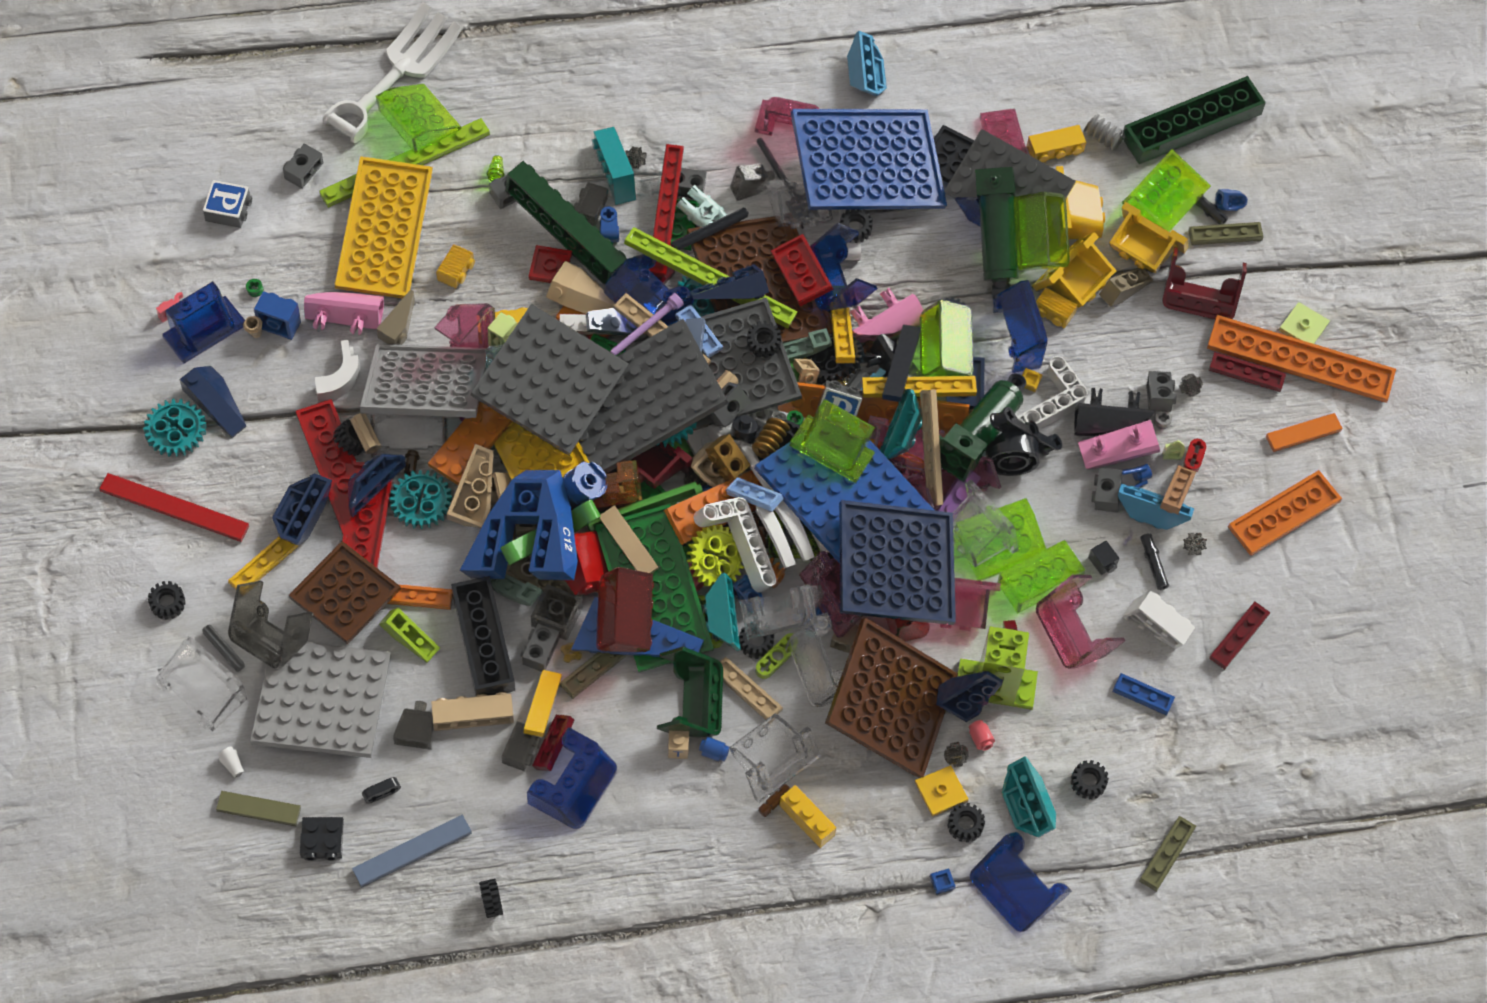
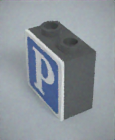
(227, 204)
(844, 397)

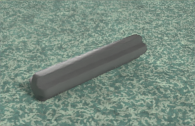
(226, 651)

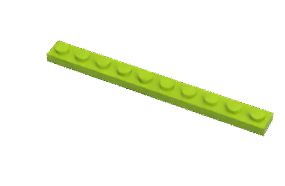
(468, 134)
(696, 270)

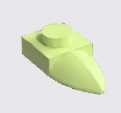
(1174, 450)

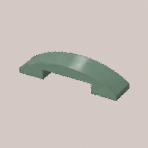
(808, 346)
(516, 590)

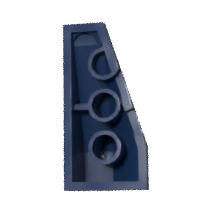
(744, 283)
(213, 396)
(967, 694)

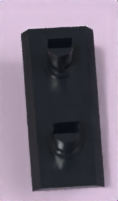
(883, 353)
(1100, 419)

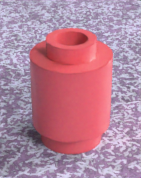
(981, 735)

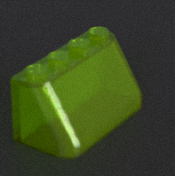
(1041, 231)
(946, 340)

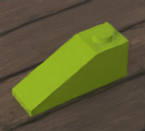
(408, 634)

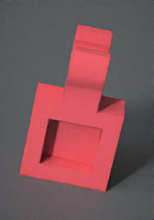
(165, 305)

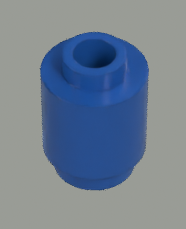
(714, 749)

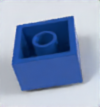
(278, 315)

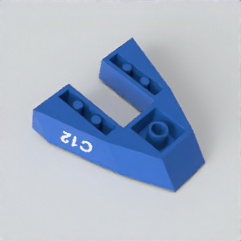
(528, 499)

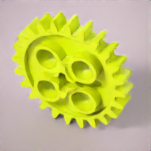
(721, 539)

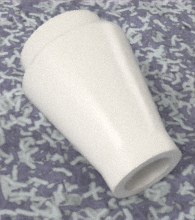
(231, 761)

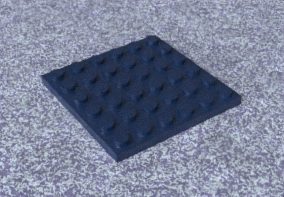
(897, 562)

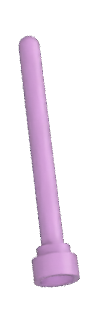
(674, 302)

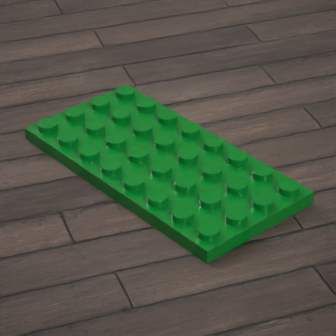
(674, 590)

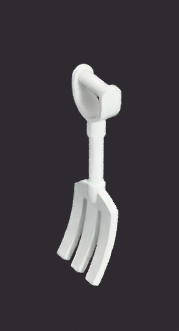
(401, 64)
(767, 517)

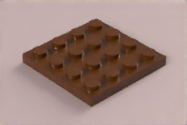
(344, 592)

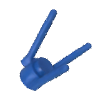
(1140, 474)

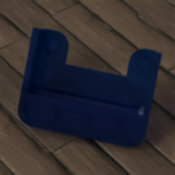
(645, 287)
(579, 785)

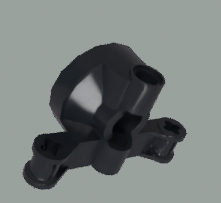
(1018, 445)

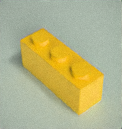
(1056, 143)
(807, 816)

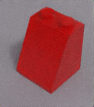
(590, 564)

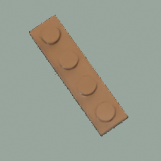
(1178, 490)

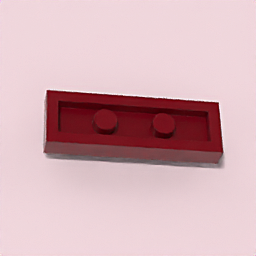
(552, 743)

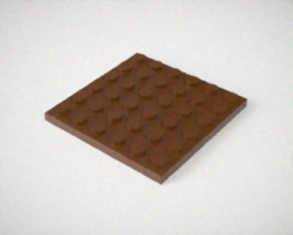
(890, 698)

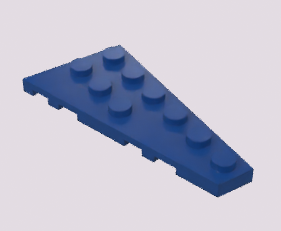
(663, 637)

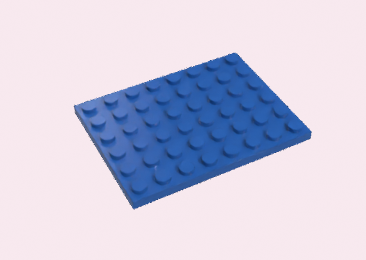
(868, 159)
(816, 490)

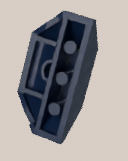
(372, 479)
(301, 508)

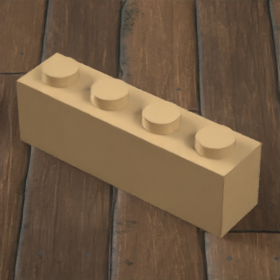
(472, 711)

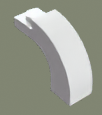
(341, 381)

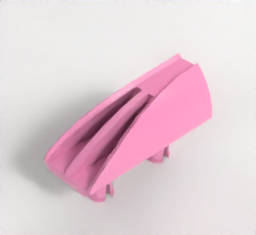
(344, 308)
(890, 321)
(1119, 446)

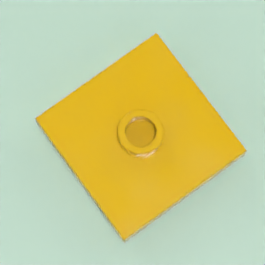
(941, 790)

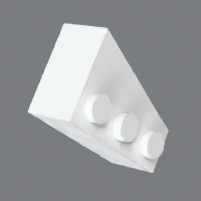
(1160, 618)

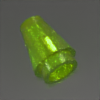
(496, 168)

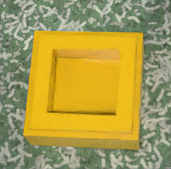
(1032, 379)

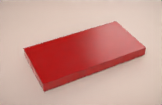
(801, 270)

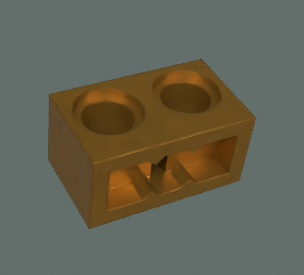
(730, 454)

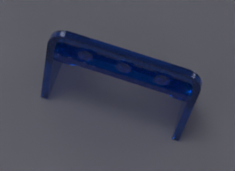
(1014, 886)

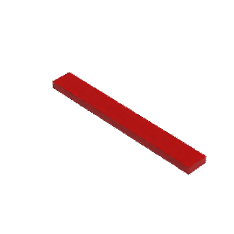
(667, 200)
(174, 507)

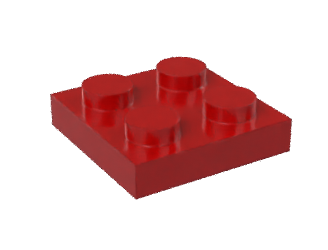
(547, 263)

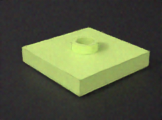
(1304, 324)

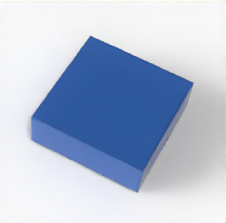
(942, 881)

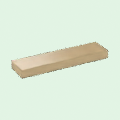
(628, 541)
(749, 690)

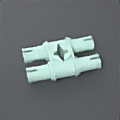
(705, 204)

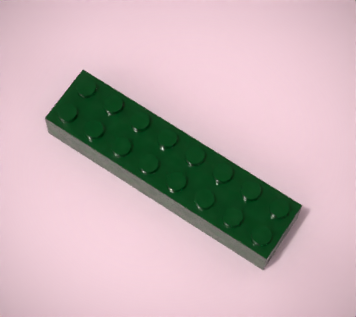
(1193, 119)
(563, 222)

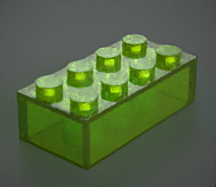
(1039, 575)

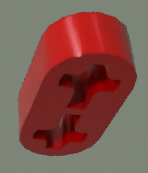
(1198, 456)

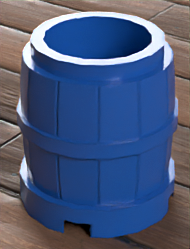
(584, 483)

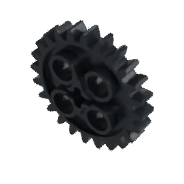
(835, 371)

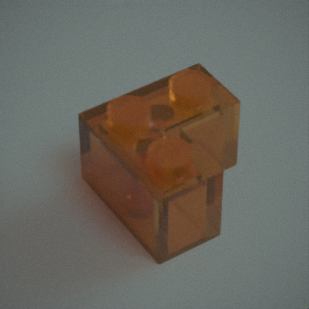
(623, 485)

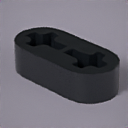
(381, 790)

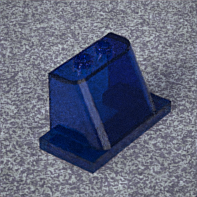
(200, 322)

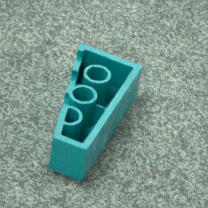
(615, 165)

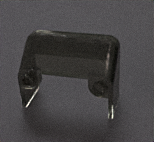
(260, 637)

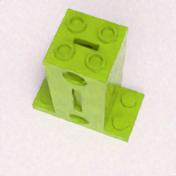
(1006, 658)

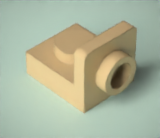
(807, 370)

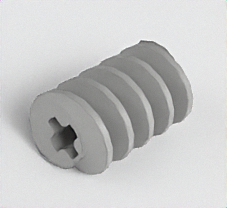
(1104, 132)

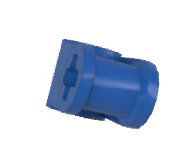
(608, 224)
(743, 589)

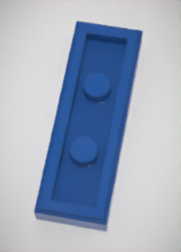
(1143, 694)

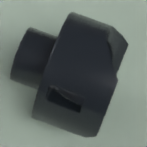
(744, 428)

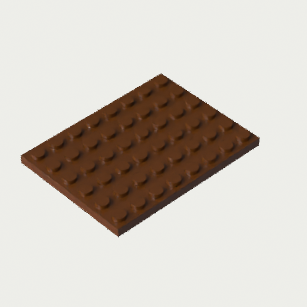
(750, 244)

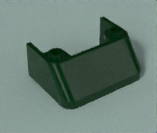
(701, 693)

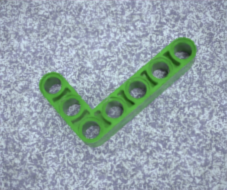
(523, 546)

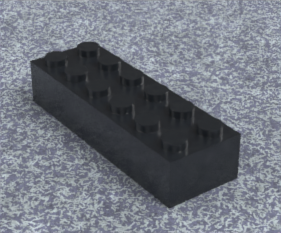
(483, 636)

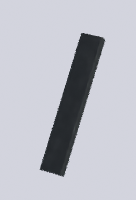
(901, 363)

